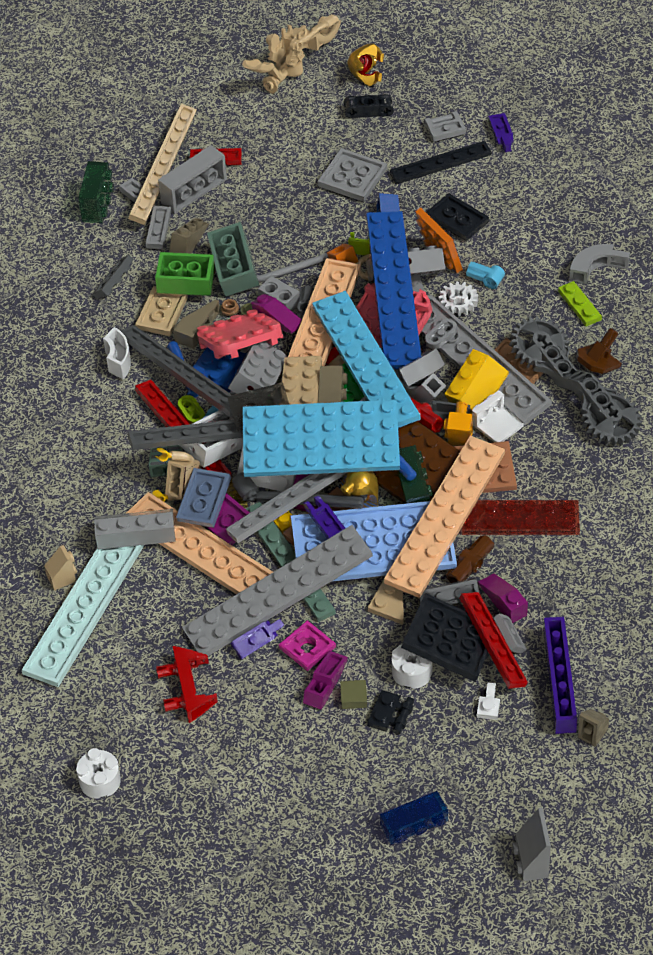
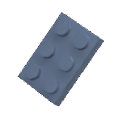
(203, 497)

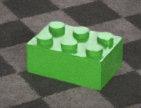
(185, 273)

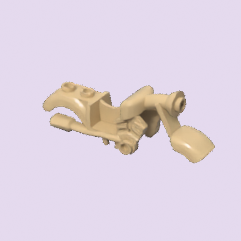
(288, 51)

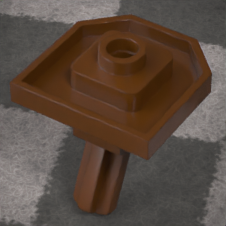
(598, 356)

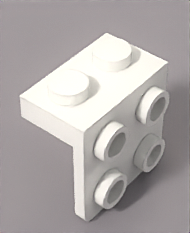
(494, 419)

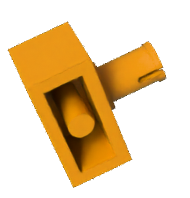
(458, 425)

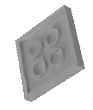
(352, 175)

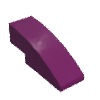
(324, 680)

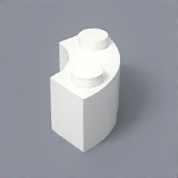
(118, 353)

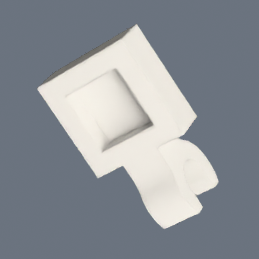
(489, 705)

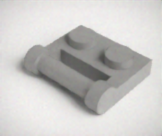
(445, 126)

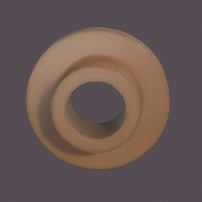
(229, 307)

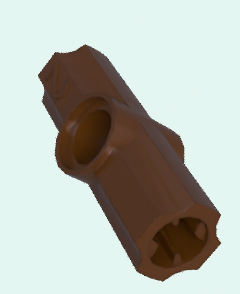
(471, 559)

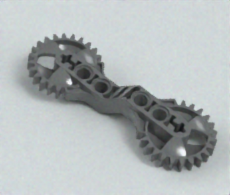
(599, 418)

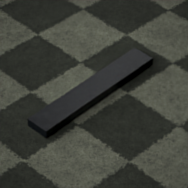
(440, 162)

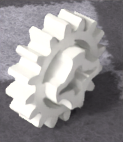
(458, 298)

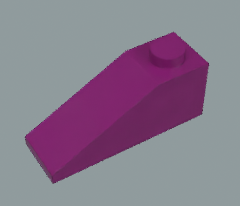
(276, 310)
(505, 597)

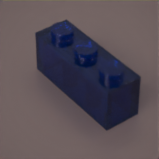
(414, 818)

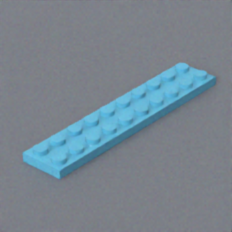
(363, 355)

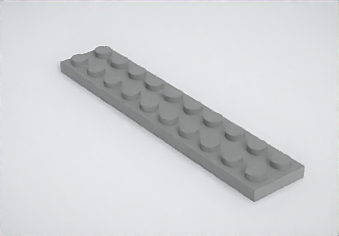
(520, 395)
(277, 591)

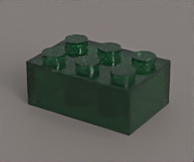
(95, 192)

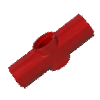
(428, 417)

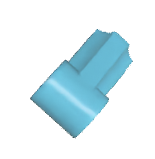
(489, 276)

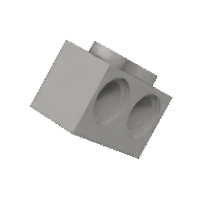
(284, 293)

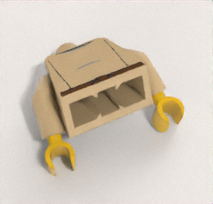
(178, 474)

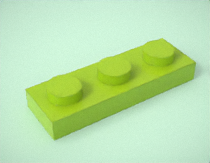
(579, 303)

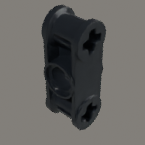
(368, 106)

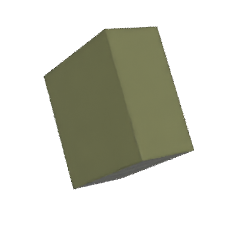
(353, 694)

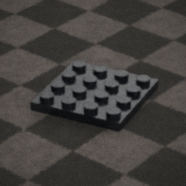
(446, 638)

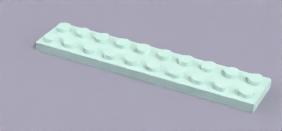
(80, 614)

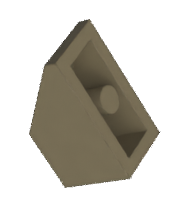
(592, 726)

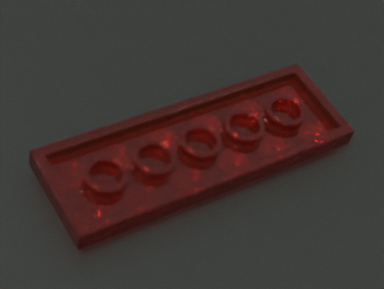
(523, 517)

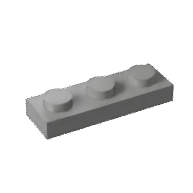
(158, 227)

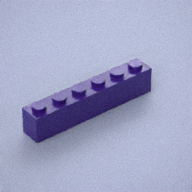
(560, 675)

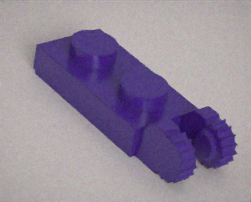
(324, 517)

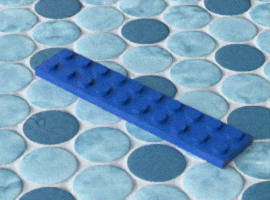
(393, 288)

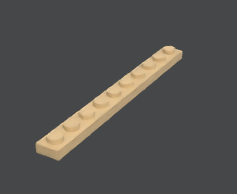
(162, 164)

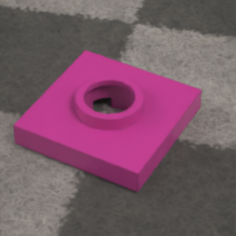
(307, 634)

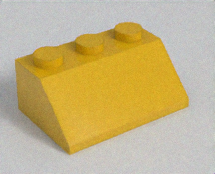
(476, 380)

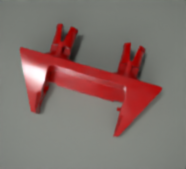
(185, 661)

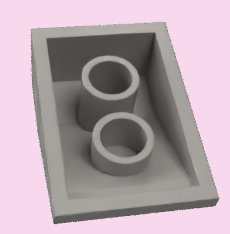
(533, 848)

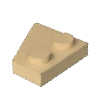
(388, 603)

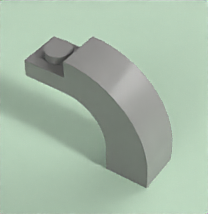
(595, 257)
(421, 367)
(424, 389)

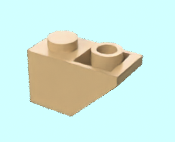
(60, 568)

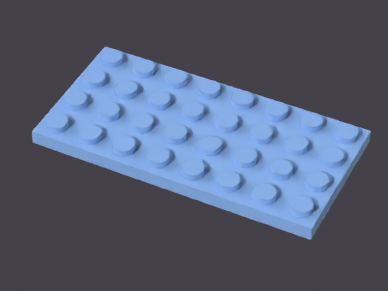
(381, 528)

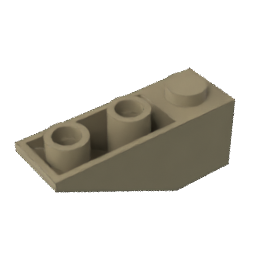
(187, 236)

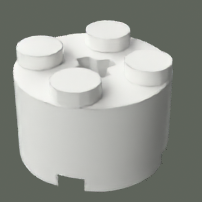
(410, 669)
(98, 773)

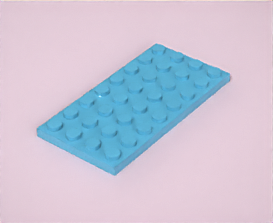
(320, 438)

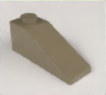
(186, 330)

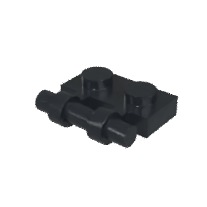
(384, 710)

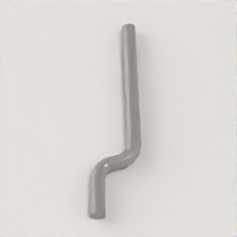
(292, 268)

